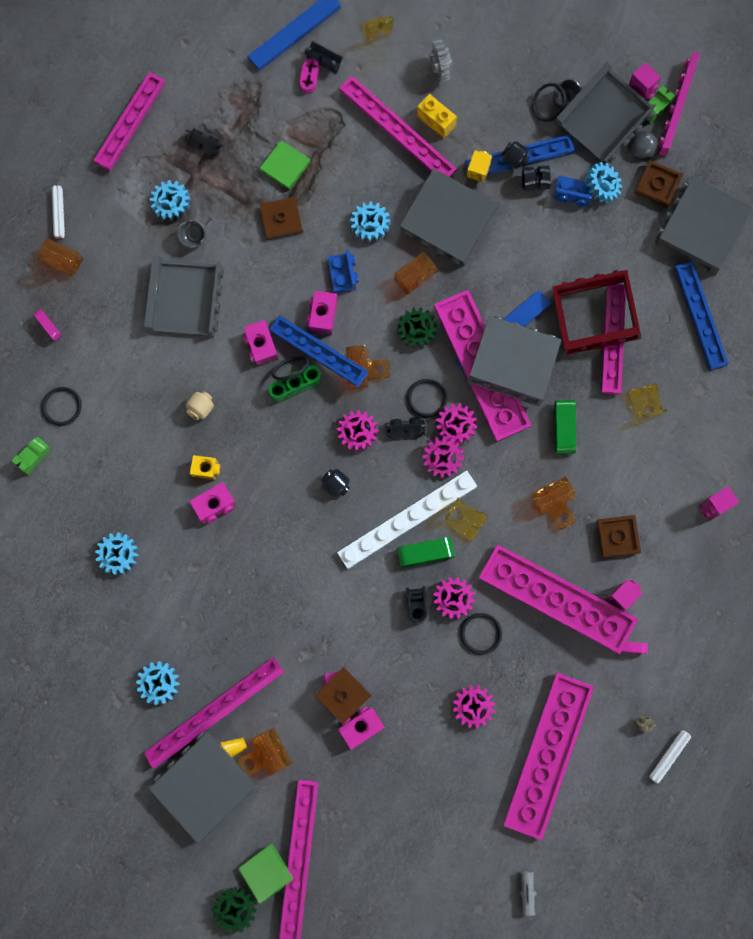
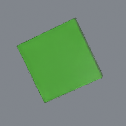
(285, 165)
(266, 873)

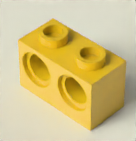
(436, 116)

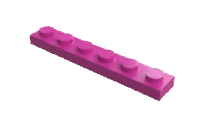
(675, 110)
(129, 121)
(613, 354)

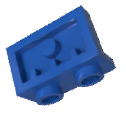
(572, 191)
(342, 272)

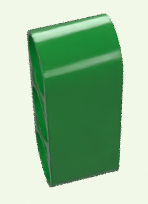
(288, 391)
(565, 426)
(425, 552)

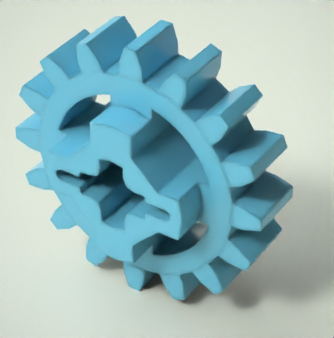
(603, 182)
(170, 191)
(370, 213)
(110, 558)
(154, 691)

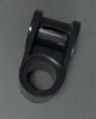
(416, 601)

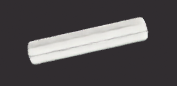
(57, 211)
(670, 756)

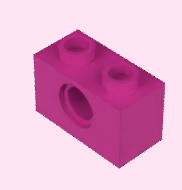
(645, 81)
(325, 323)
(260, 332)
(202, 502)
(718, 503)
(624, 595)
(373, 726)

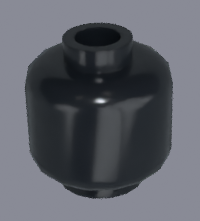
(515, 155)
(335, 483)

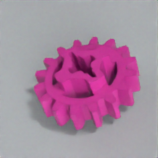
(463, 421)
(349, 426)
(449, 451)
(449, 590)
(482, 705)

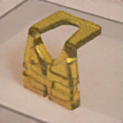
(377, 26)
(646, 397)
(471, 520)

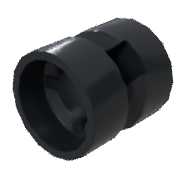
(529, 179)

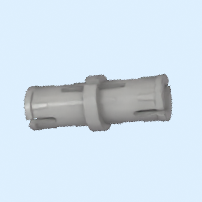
(528, 908)

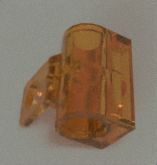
(59, 257)
(415, 273)
(360, 355)
(554, 500)
(268, 754)

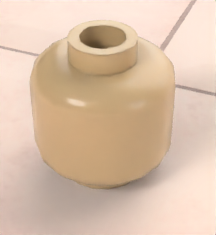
(199, 405)

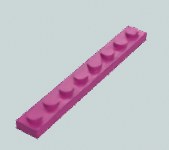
(396, 127)
(213, 712)
(299, 859)

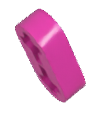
(313, 76)
(47, 324)
(636, 648)

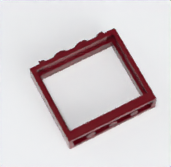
(602, 340)

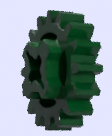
(411, 322)
(237, 919)

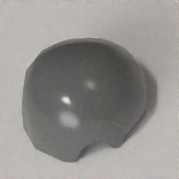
(571, 89)
(644, 145)
(191, 233)

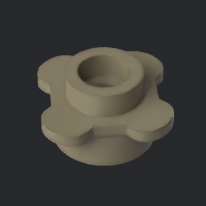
(645, 724)

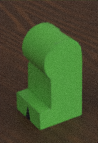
(663, 100)
(32, 455)

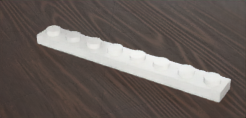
(407, 519)

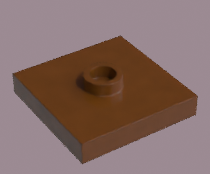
(658, 183)
(281, 218)
(618, 536)
(343, 695)

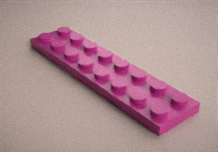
(465, 330)
(558, 599)
(548, 756)

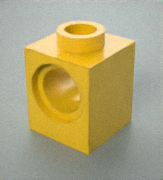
(479, 166)
(197, 464)

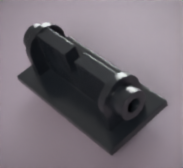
(324, 56)
(196, 138)
(398, 427)

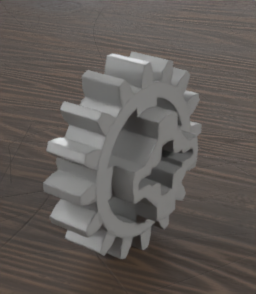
(440, 60)

